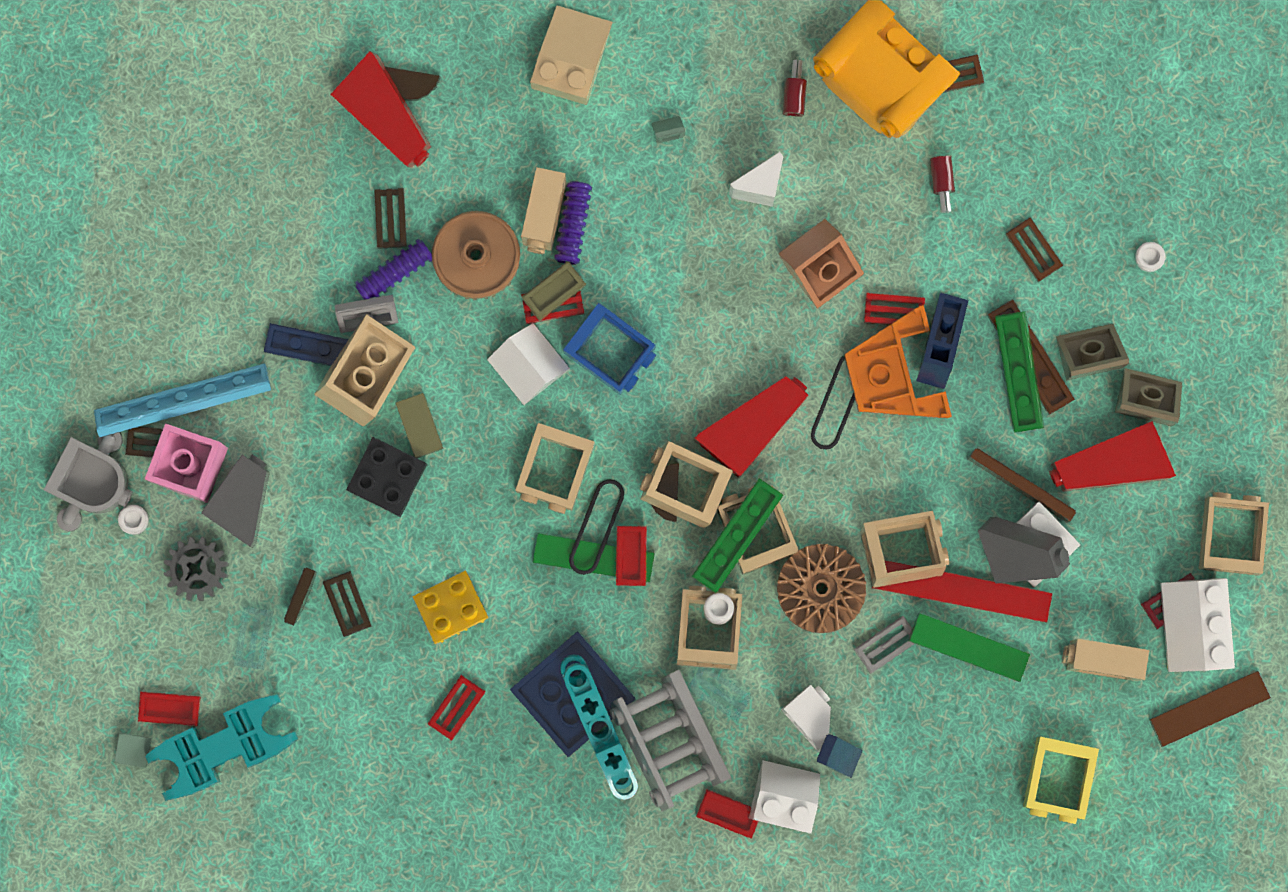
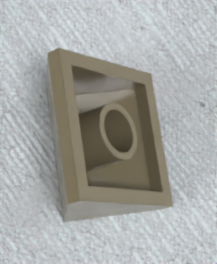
(1091, 352)
(1149, 397)

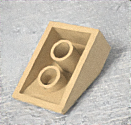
(571, 55)
(365, 371)

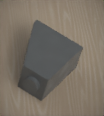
(240, 500)
(1021, 552)

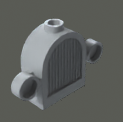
(89, 480)

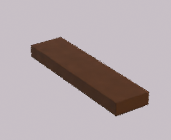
(1051, 387)
(1022, 485)
(1209, 708)

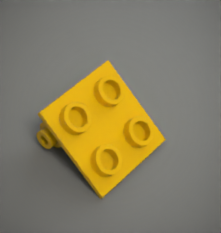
(450, 607)

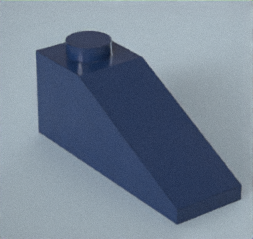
(942, 341)

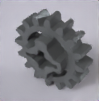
(205, 557)

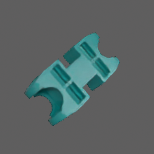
(220, 747)
(614, 765)

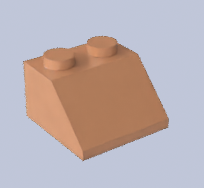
(821, 263)

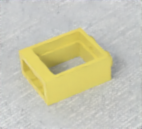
(1041, 809)

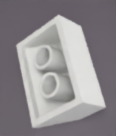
(1197, 625)

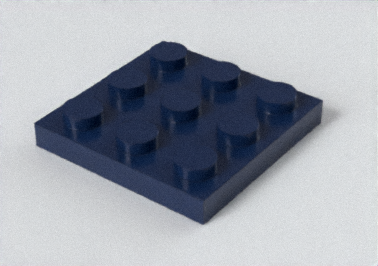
(550, 703)

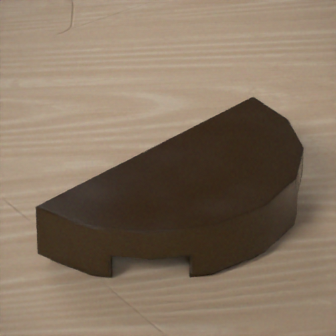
(413, 84)
(668, 486)
(300, 596)

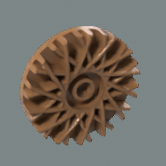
(471, 233)
(821, 611)

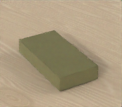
(553, 291)
(419, 425)

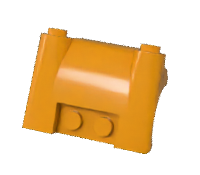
(883, 70)

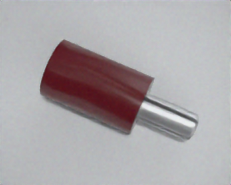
(795, 92)
(942, 180)

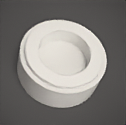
(1150, 257)
(133, 519)
(718, 608)

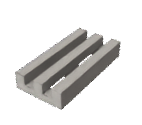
(370, 307)
(865, 658)

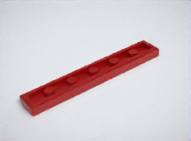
(974, 594)

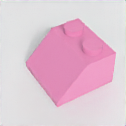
(186, 463)

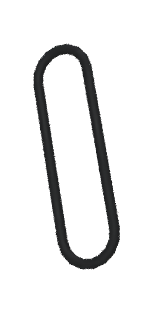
(822, 409)
(571, 558)

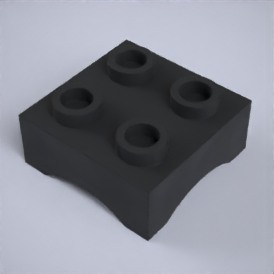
(386, 476)

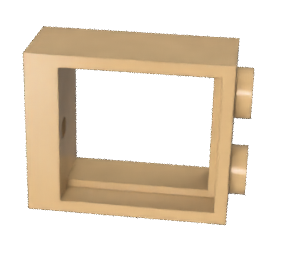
(543, 210)
(565, 439)
(713, 495)
(733, 502)
(1249, 503)
(933, 530)
(708, 658)
(1106, 659)

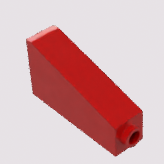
(380, 108)
(748, 429)
(1122, 460)

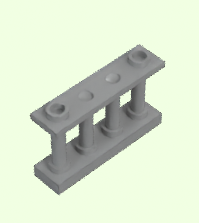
(699, 740)

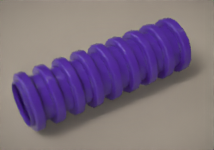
(573, 222)
(394, 270)

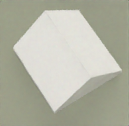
(760, 183)
(528, 363)

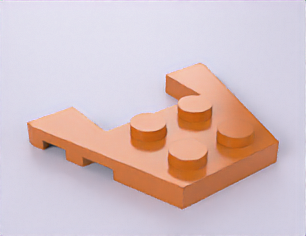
(882, 375)

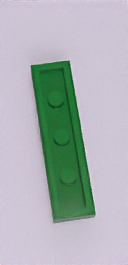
(1019, 371)
(737, 535)
(556, 552)
(969, 647)

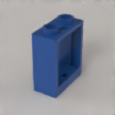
(585, 332)

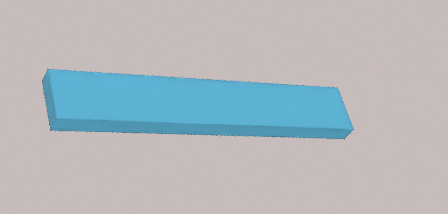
(182, 400)

